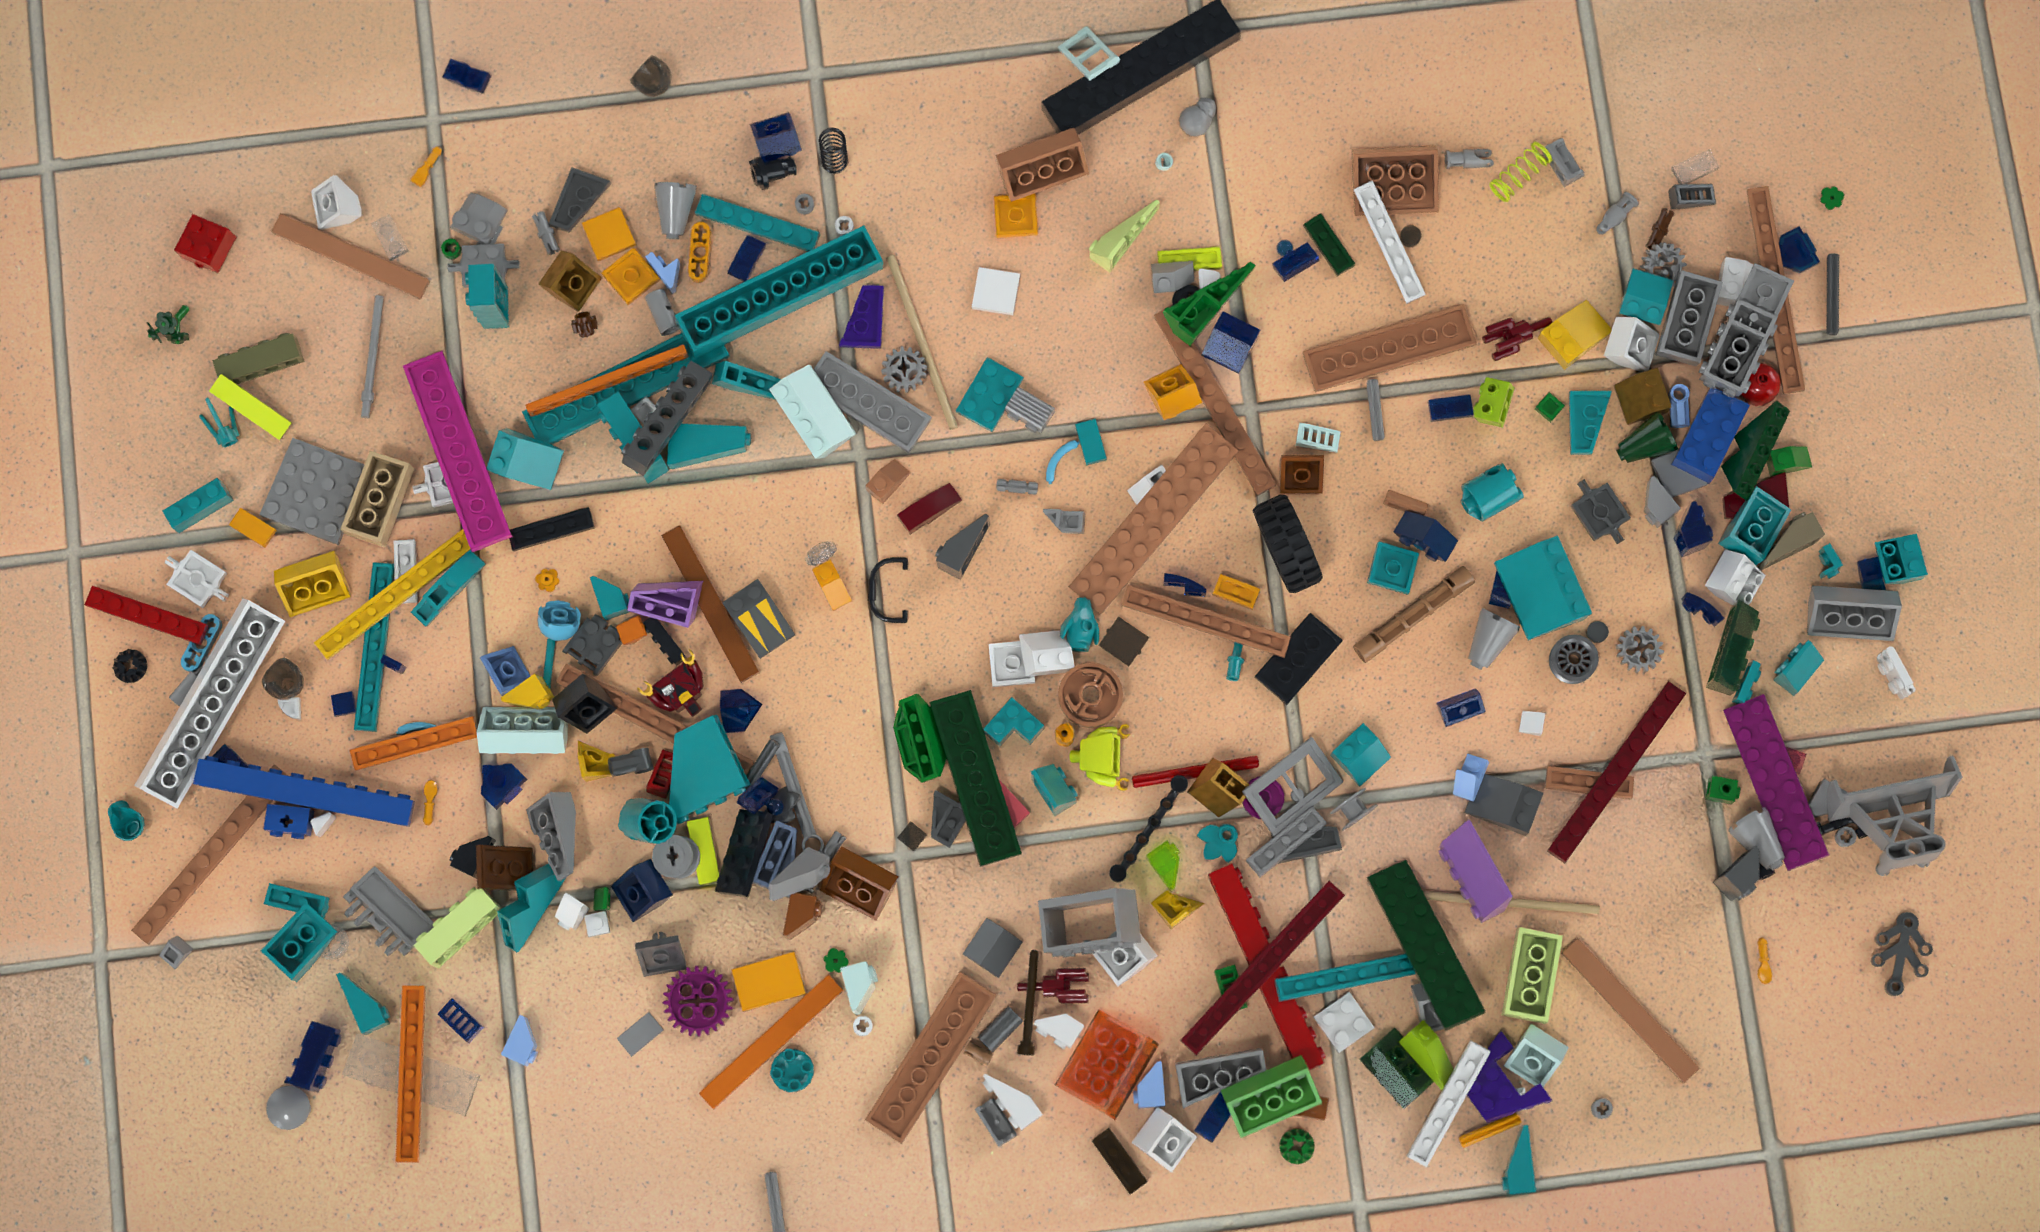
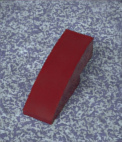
(929, 508)

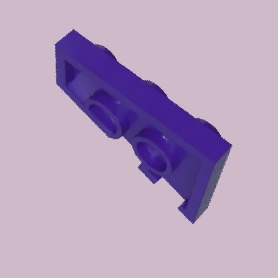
(865, 323)

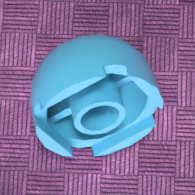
(558, 620)

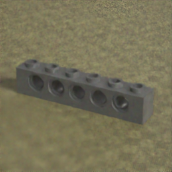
(641, 460)

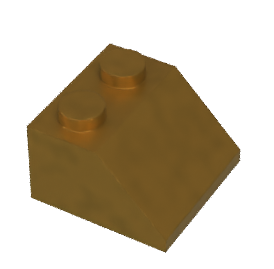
(570, 280)
(1642, 396)

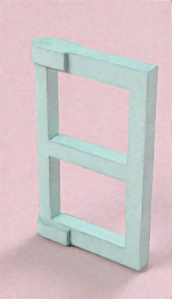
(1077, 61)

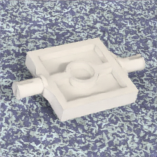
(434, 485)
(196, 578)

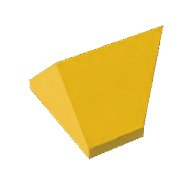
(593, 762)
(1174, 908)

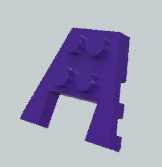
(1494, 1093)

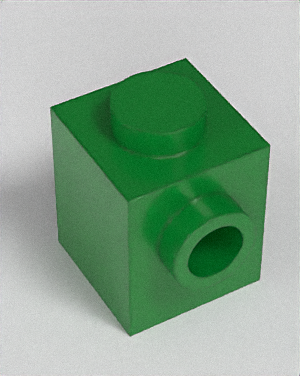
(1722, 790)

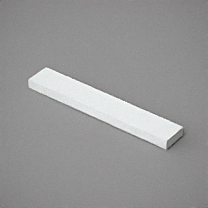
(1389, 242)
(1448, 1103)

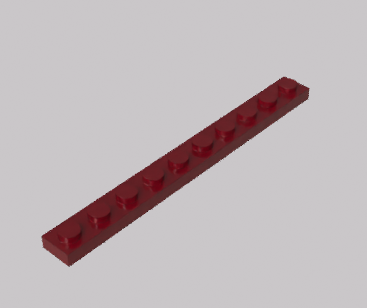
(1616, 772)
(1262, 968)

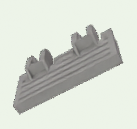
(390, 910)

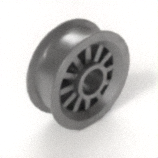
(1586, 645)

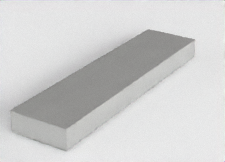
(1286, 841)

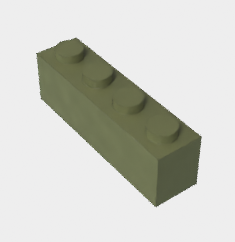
(260, 359)

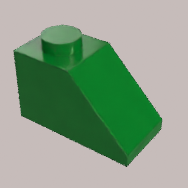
(1788, 460)

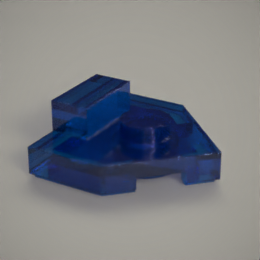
(1797, 251)
(501, 783)

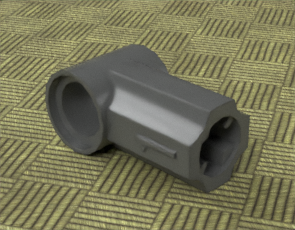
(637, 761)

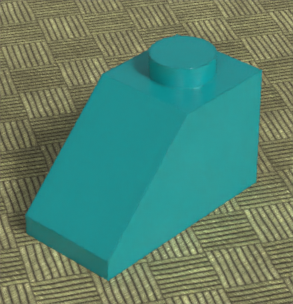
(610, 598)

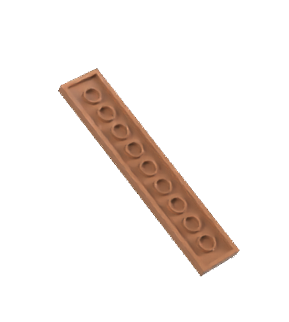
(1154, 518)

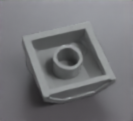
(478, 218)

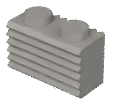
(1029, 410)

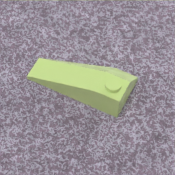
(1117, 241)

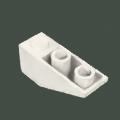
(1019, 1105)

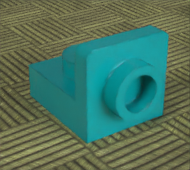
(1830, 558)

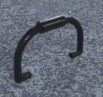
(872, 590)

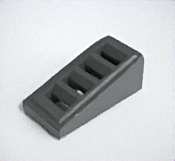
(1679, 200)

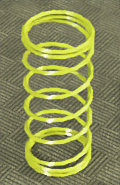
(1504, 188)

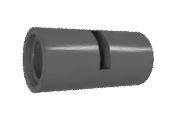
(1000, 1029)

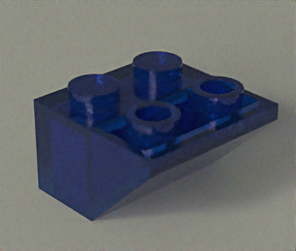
(1692, 531)

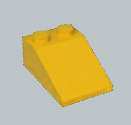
(1574, 334)

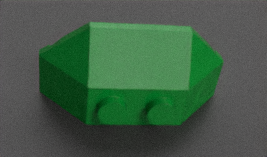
(918, 739)

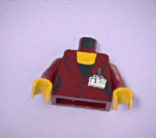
(678, 688)

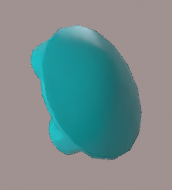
(792, 1070)

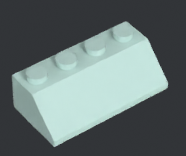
(812, 412)
(521, 731)

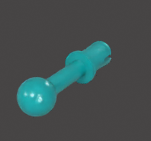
(1235, 662)

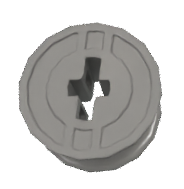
(1354, 809)
(687, 859)

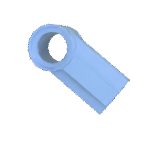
(1680, 408)

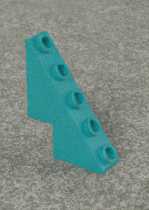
(534, 896)

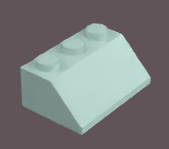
(859, 984)

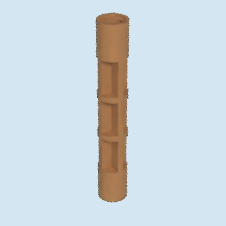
(1404, 621)

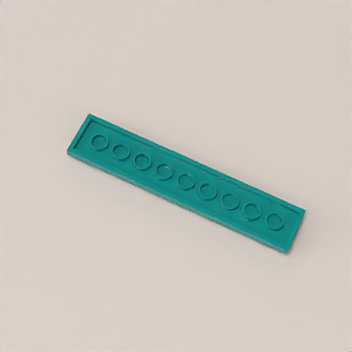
(577, 415)

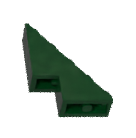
(1755, 446)

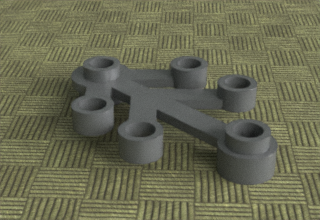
(1902, 950)

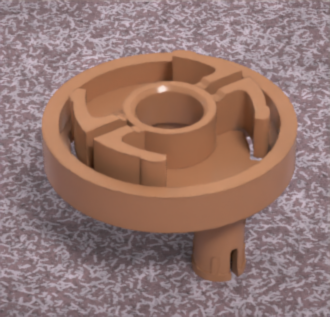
(1106, 705)

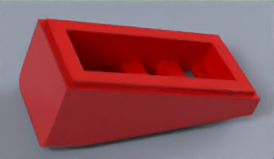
(655, 789)

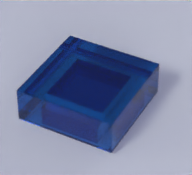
(392, 664)
(343, 704)

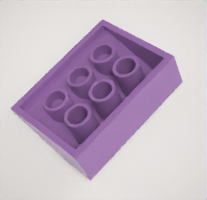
(1475, 872)

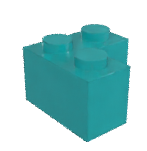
(1010, 719)

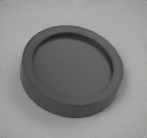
(1597, 632)

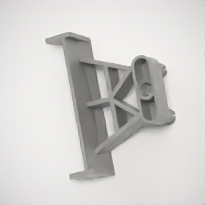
(1891, 797)

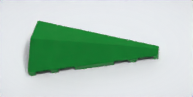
(1194, 313)

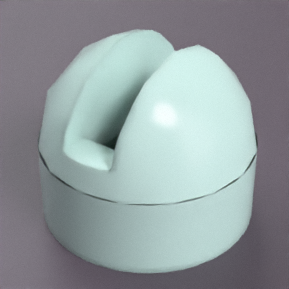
(1168, 161)

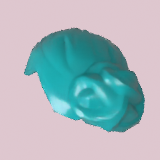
(125, 821)

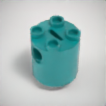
(1490, 493)
(647, 820)

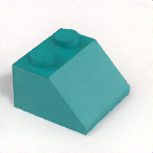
(1646, 296)
(1361, 754)

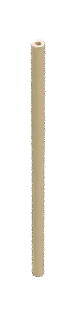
(922, 342)
(1521, 903)

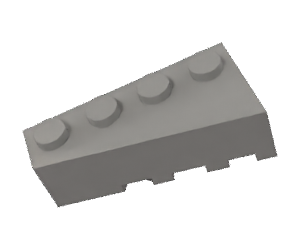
(1211, 1074)

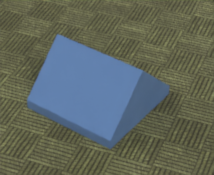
(505, 669)

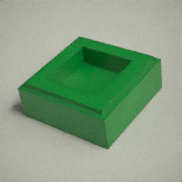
(1549, 407)

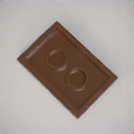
(502, 866)

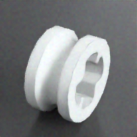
(844, 219)
(857, 1022)

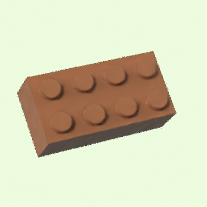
(1042, 164)

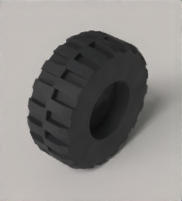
(1287, 543)

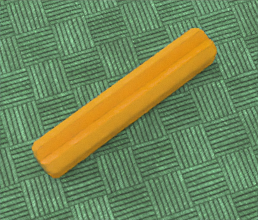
(1490, 1130)

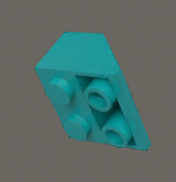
(1901, 559)
(1795, 672)

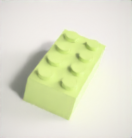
(458, 927)
(1532, 975)

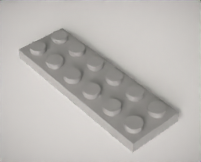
(872, 403)

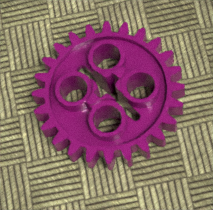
(698, 981)

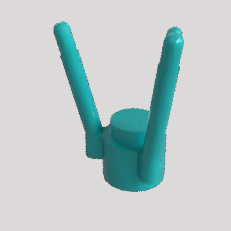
(225, 436)

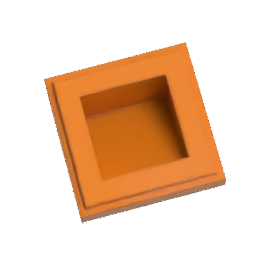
(631, 630)

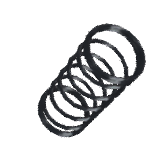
(842, 149)

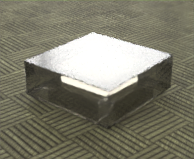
(912, 836)

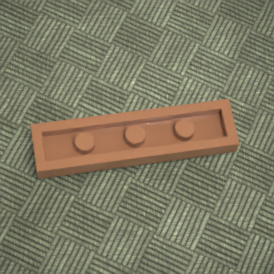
(1582, 781)

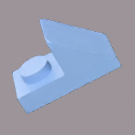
(667, 274)
(1470, 777)

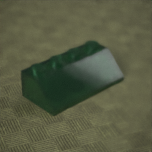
(1733, 648)

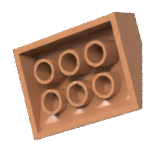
(1401, 175)

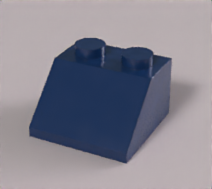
(641, 890)

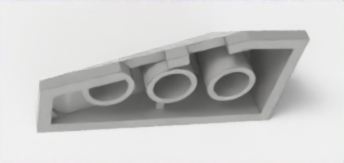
(554, 823)

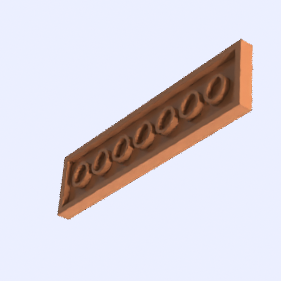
(1389, 348)
(930, 1057)

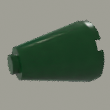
(1647, 440)

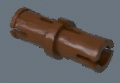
(1660, 228)

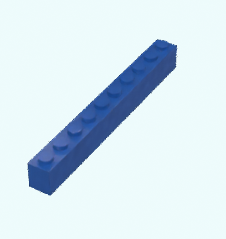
(304, 792)

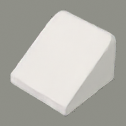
(1207, 277)
(1532, 723)
(322, 823)

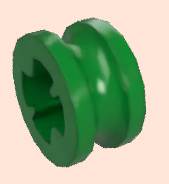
(452, 242)

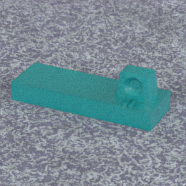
(294, 899)

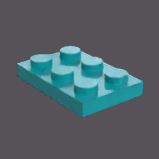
(989, 394)

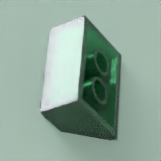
(1396, 1069)

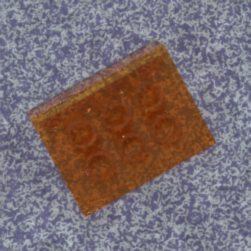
(1107, 1064)

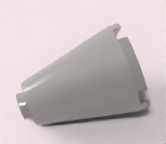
(674, 206)
(1490, 638)
(1758, 831)

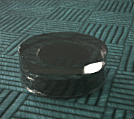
(1410, 236)

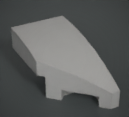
(1067, 521)

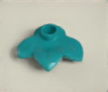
(1217, 844)

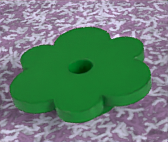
(1828, 193)
(832, 955)

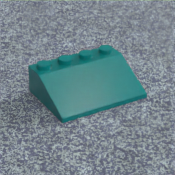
(1543, 588)

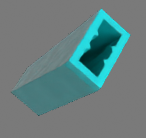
(704, 443)

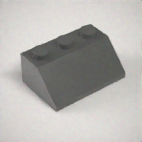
(1741, 876)

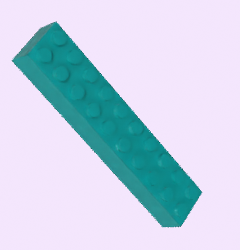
(779, 291)

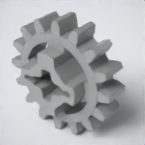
(896, 369)

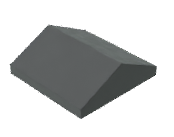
(992, 948)

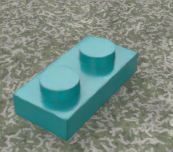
(1750, 675)

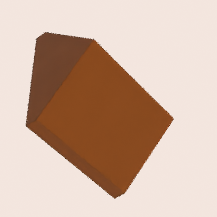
(1301, 474)

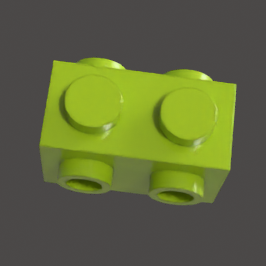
(1493, 402)

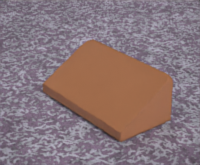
(1405, 503)

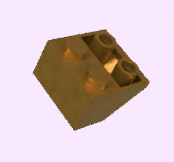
(1218, 788)

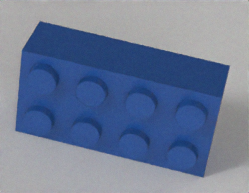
(1710, 435)

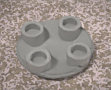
(288, 1107)

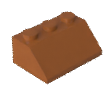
(859, 883)

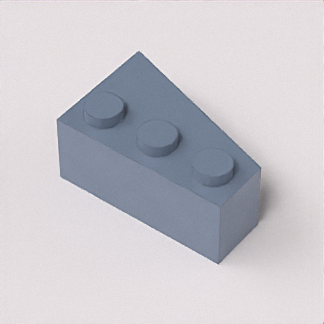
(777, 854)

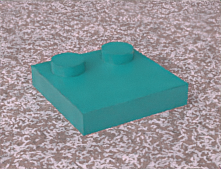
(1392, 568)

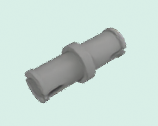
(546, 233)

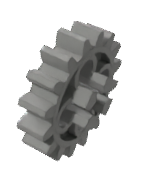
(1667, 253)
(1629, 643)

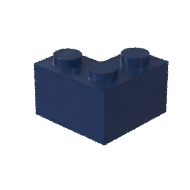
(1426, 536)

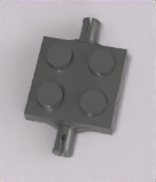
(1600, 512)

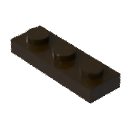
(1119, 1161)

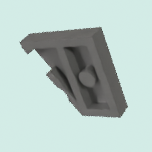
(946, 819)

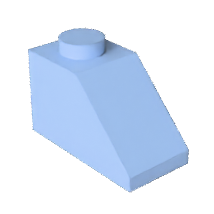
(521, 1043)
(1151, 1089)

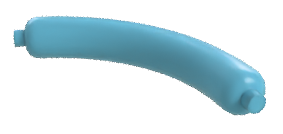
(1056, 457)
(413, 727)

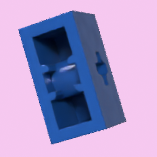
(278, 814)

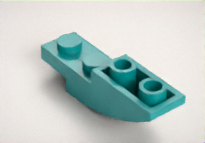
(447, 587)

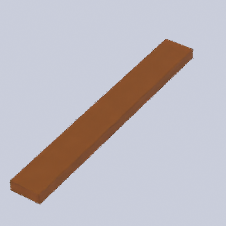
(711, 605)

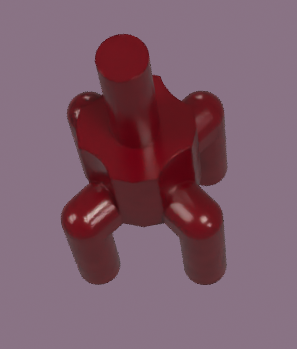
(1513, 335)
(1059, 985)

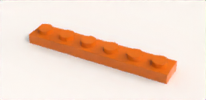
(414, 743)

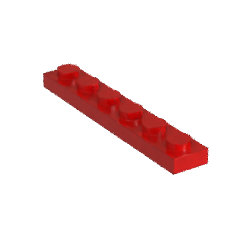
(146, 615)

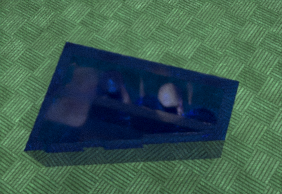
(314, 1057)

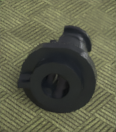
(768, 171)

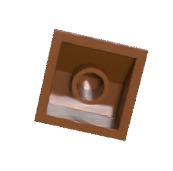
(801, 914)

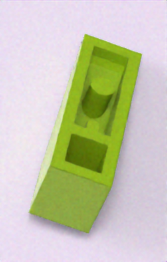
(1428, 1052)

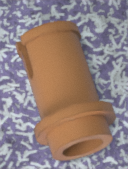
(978, 1053)

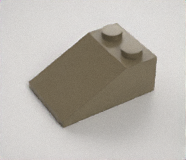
(1801, 534)

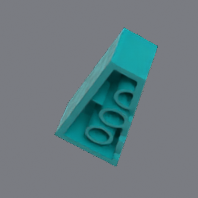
(623, 426)

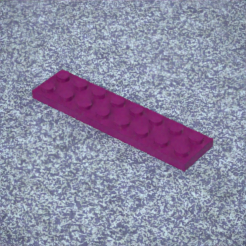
(1776, 781)

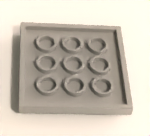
(312, 491)

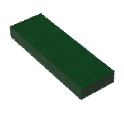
(1329, 245)

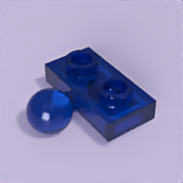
(1293, 261)
(759, 795)

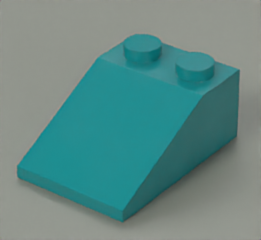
(525, 459)
(1755, 526)
(1053, 788)
(299, 942)

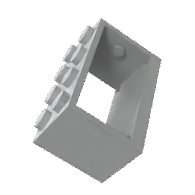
(1054, 927)

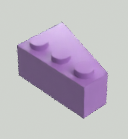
(667, 601)

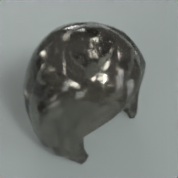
(652, 77)
(280, 678)

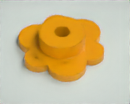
(548, 585)

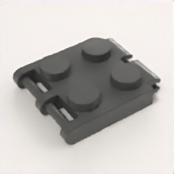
(594, 643)

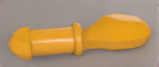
(430, 791)
(1764, 970)

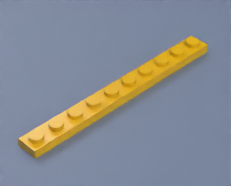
(393, 595)

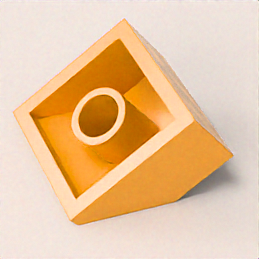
(1173, 392)

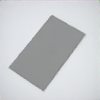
(640, 1034)

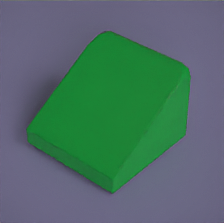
(602, 899)

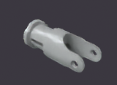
(1468, 158)
(1616, 213)

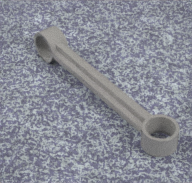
(793, 786)

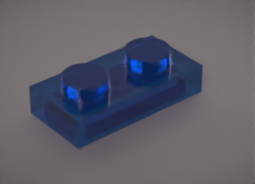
(1450, 408)

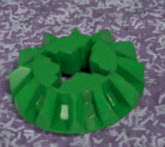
(1287, 1142)

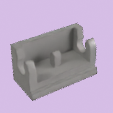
(1563, 163)
(996, 1122)

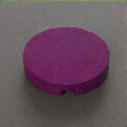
(1272, 796)

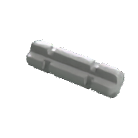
(1017, 486)

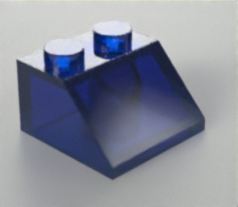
(776, 137)
(1231, 342)

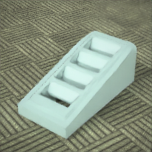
(1300, 442)

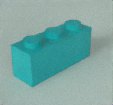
(197, 505)

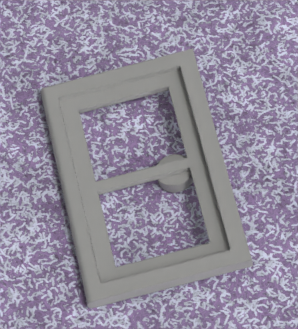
(1303, 803)

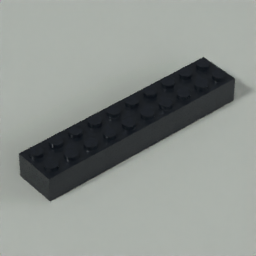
(1143, 69)

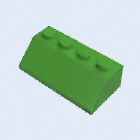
(1271, 1096)

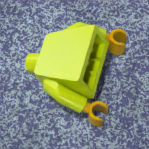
(1101, 756)

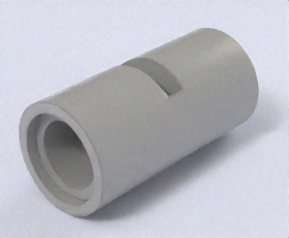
(662, 312)

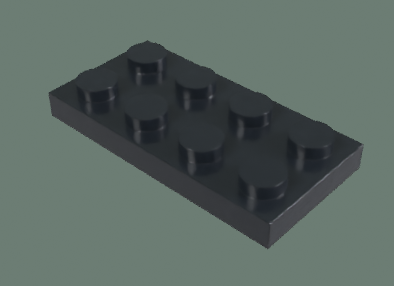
(743, 853)

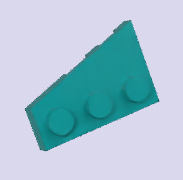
(1585, 419)

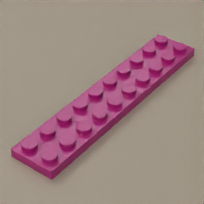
(457, 451)

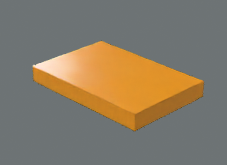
(768, 981)

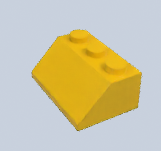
(311, 583)

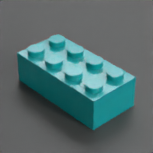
(487, 296)

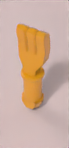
(422, 173)

